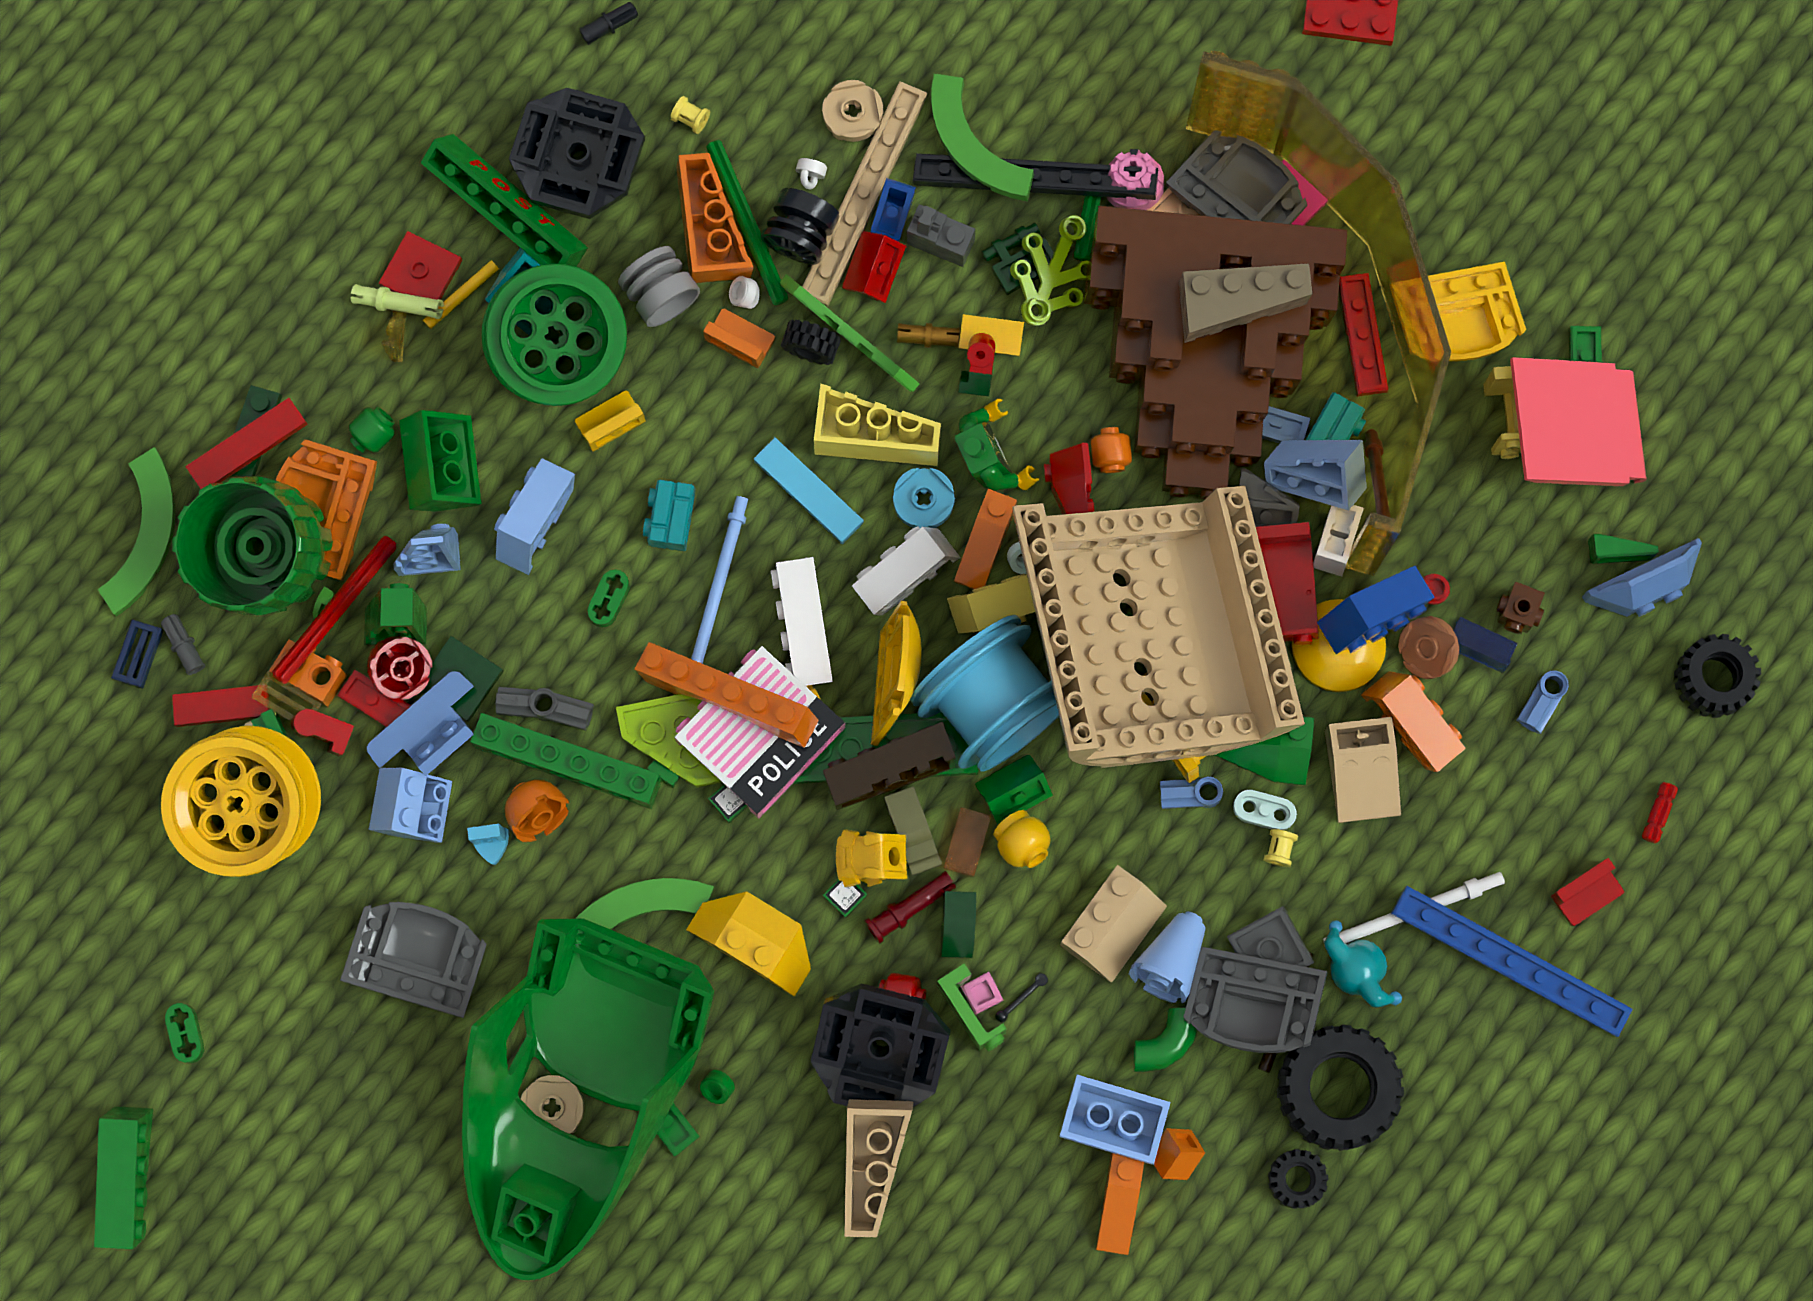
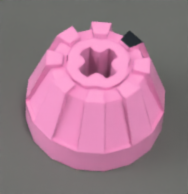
(1141, 180)

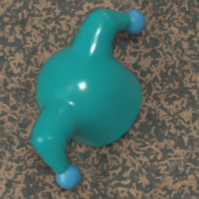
(1358, 968)

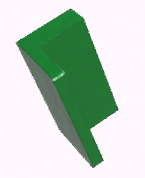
(1014, 788)

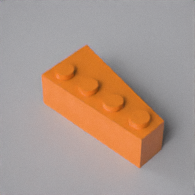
(711, 236)

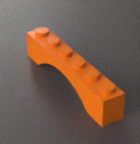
(693, 679)

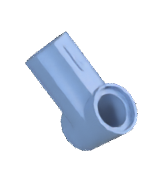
(1542, 703)
(1184, 794)

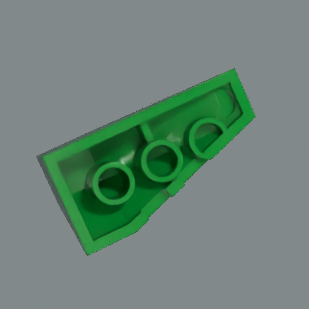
(1280, 758)

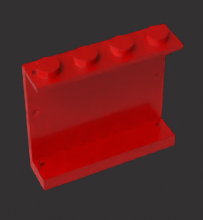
(1291, 579)

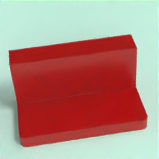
(874, 266)
(1588, 893)

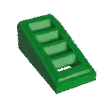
(1616, 550)

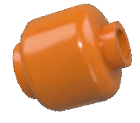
(1111, 450)

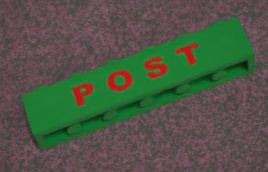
(502, 202)

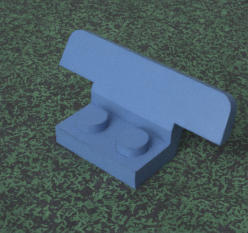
(428, 728)

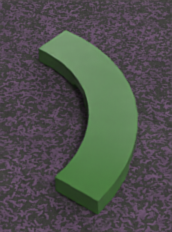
(965, 147)
(849, 333)
(153, 537)
(647, 897)

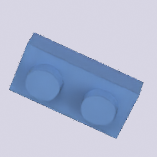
(1284, 425)

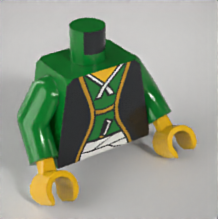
(984, 454)

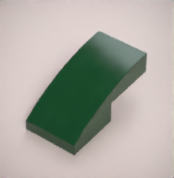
(958, 924)

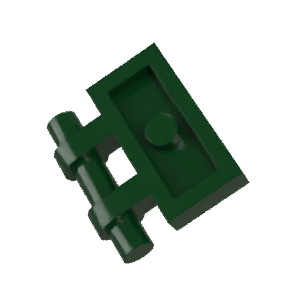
(1000, 248)

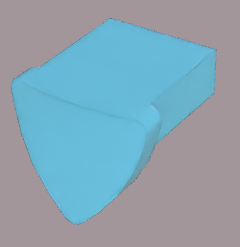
(489, 841)

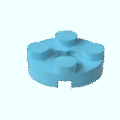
(923, 481)

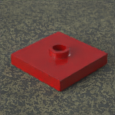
(420, 268)

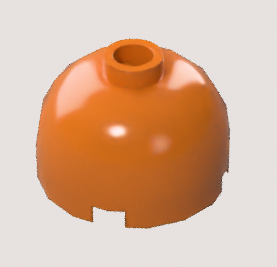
(535, 808)

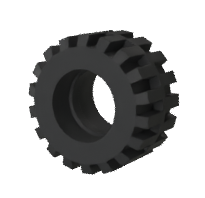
(1738, 662)

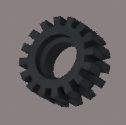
(810, 342)
(1317, 1174)

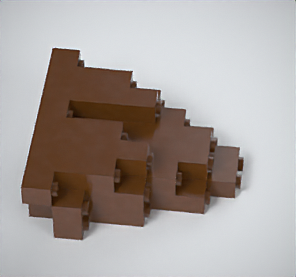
(1208, 395)

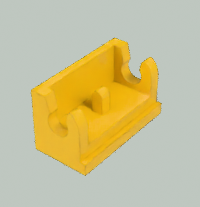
(1005, 333)

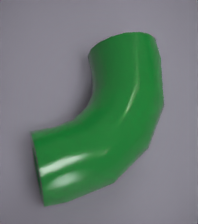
(1166, 1047)

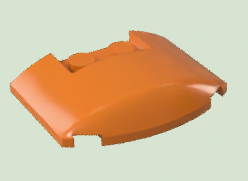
(340, 488)

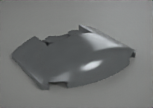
(1237, 182)
(415, 956)
(1254, 1001)

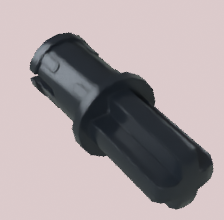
(608, 22)

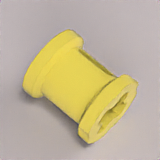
(690, 115)
(1280, 848)

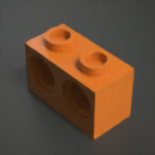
(306, 675)

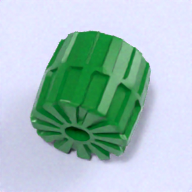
(219, 539)

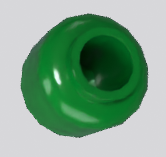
(371, 429)

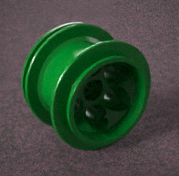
(600, 318)

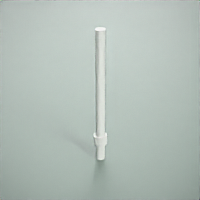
(1471, 889)

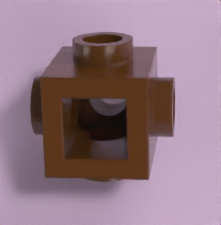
(1520, 608)

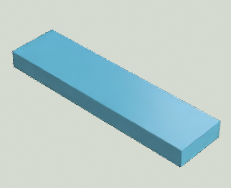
(808, 490)

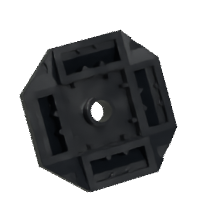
(572, 123)
(861, 1069)

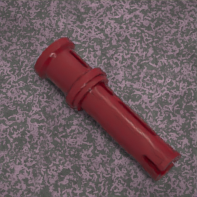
(897, 914)

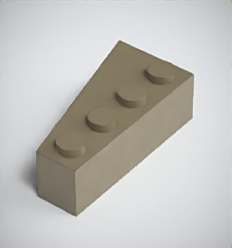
(1238, 295)

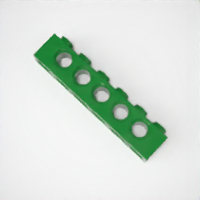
(566, 761)

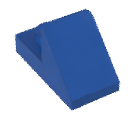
(893, 209)

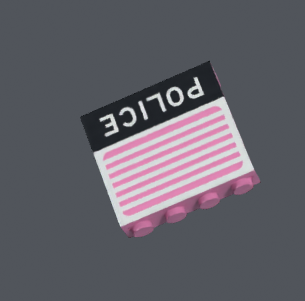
(747, 757)

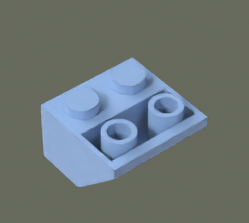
(410, 804)

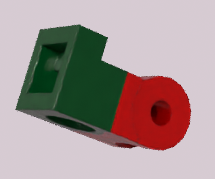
(981, 358)

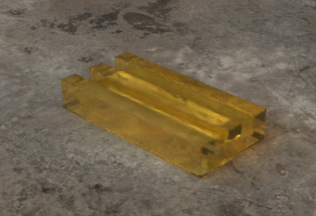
(264, 687)

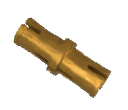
(928, 335)

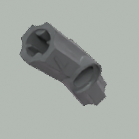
(524, 704)

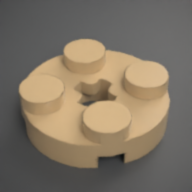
(847, 127)
(566, 1095)

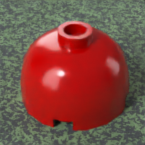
(399, 667)

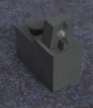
(940, 235)

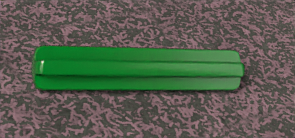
(1084, 244)

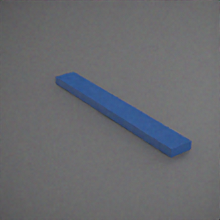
(1511, 961)

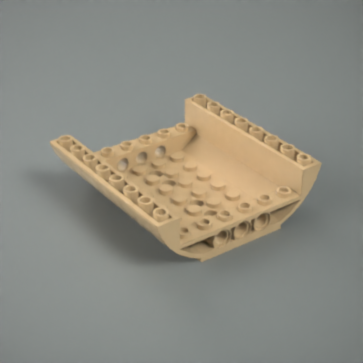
(1197, 626)

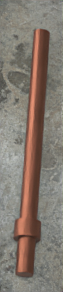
(1374, 450)

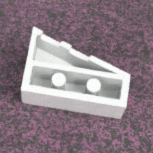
(904, 569)

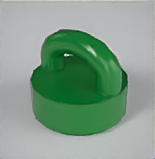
(717, 1087)

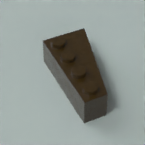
(890, 766)

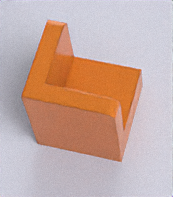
(1178, 1154)

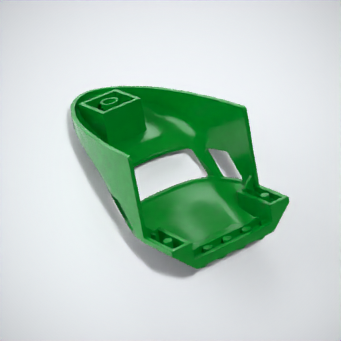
(617, 1027)

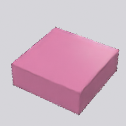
(982, 993)

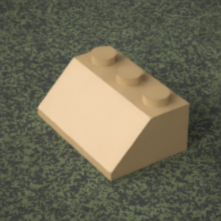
(1113, 924)

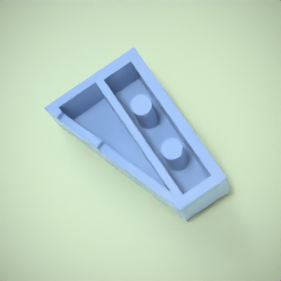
(1319, 470)
(532, 514)

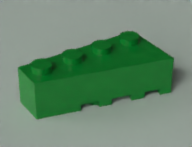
(122, 1177)

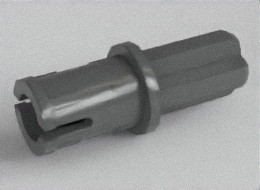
(182, 644)

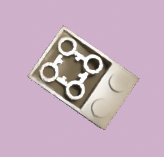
(1364, 769)

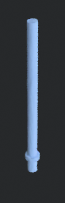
(736, 520)

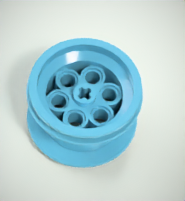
(990, 694)

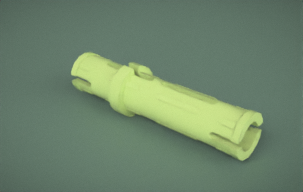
(386, 299)

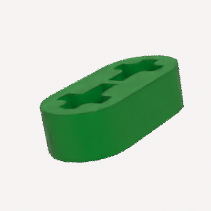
(602, 594)
(192, 1032)

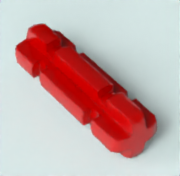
(1659, 812)

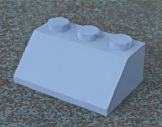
(1114, 1119)

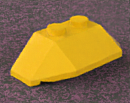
(755, 938)

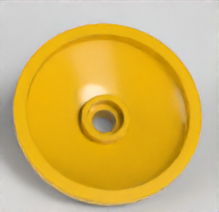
(1337, 671)

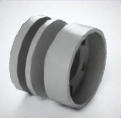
(659, 286)

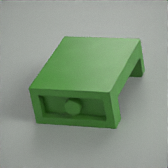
(949, 987)

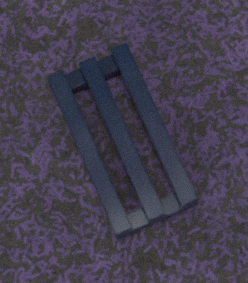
(148, 658)

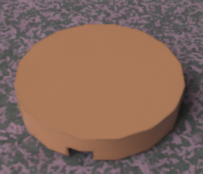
(1429, 647)

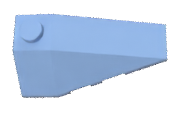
(430, 552)

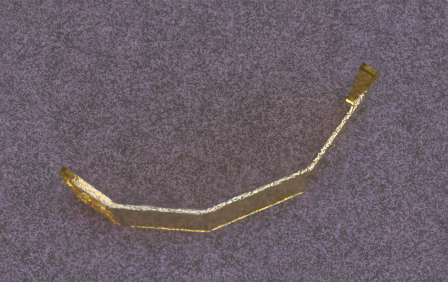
(1293, 124)

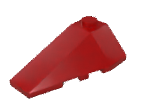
(1071, 479)

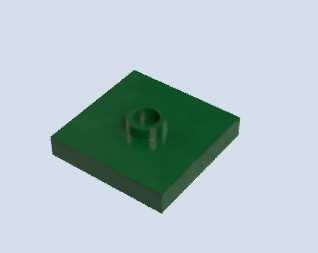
(473, 666)

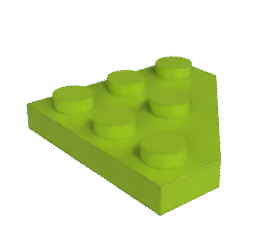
(652, 730)

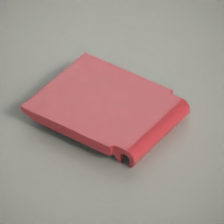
(1577, 422)

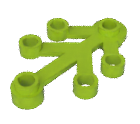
(1050, 274)

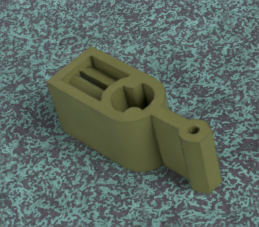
(910, 821)

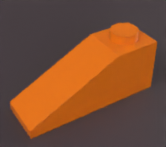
(985, 540)
(1119, 1204)

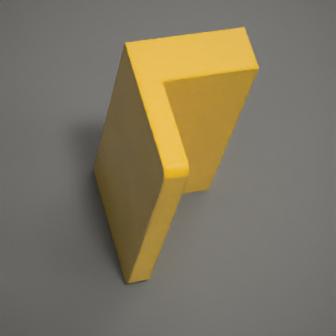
(610, 420)

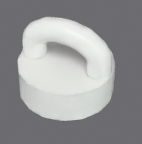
(812, 169)
(744, 292)

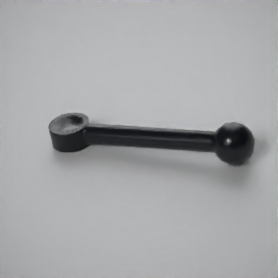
(1040, 980)

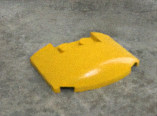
(1477, 310)
(896, 669)

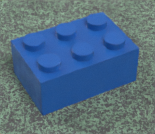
(1375, 610)

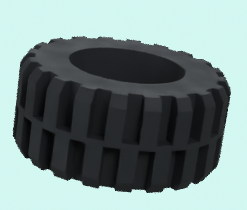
(1384, 1088)

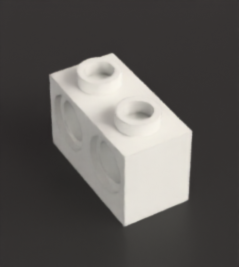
(1337, 539)

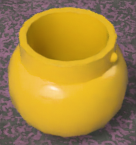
(1022, 840)

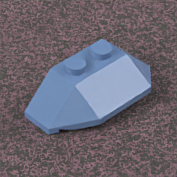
(1648, 583)

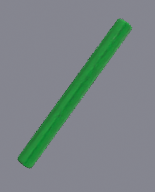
(747, 222)

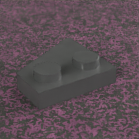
(1267, 503)

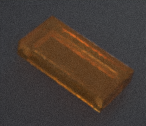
(967, 842)

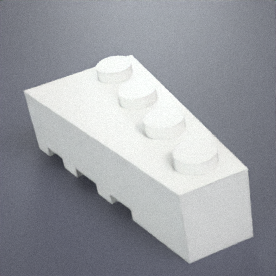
(803, 621)

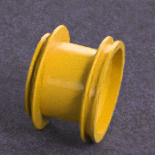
(189, 811)

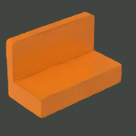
(739, 337)

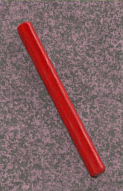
(334, 610)

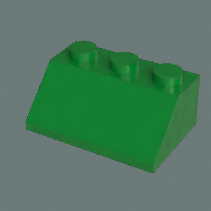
(440, 461)

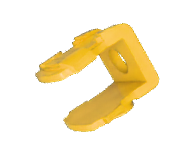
(870, 857)

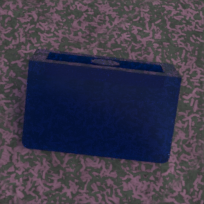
(1484, 645)

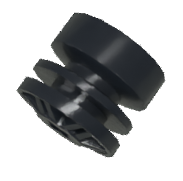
(800, 226)

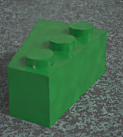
(395, 613)

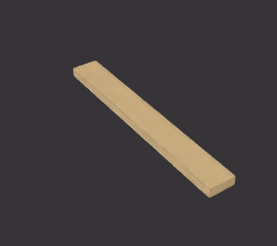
(865, 191)

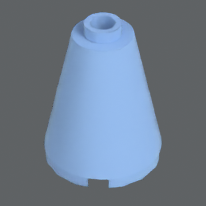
(1171, 959)

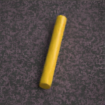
(463, 292)

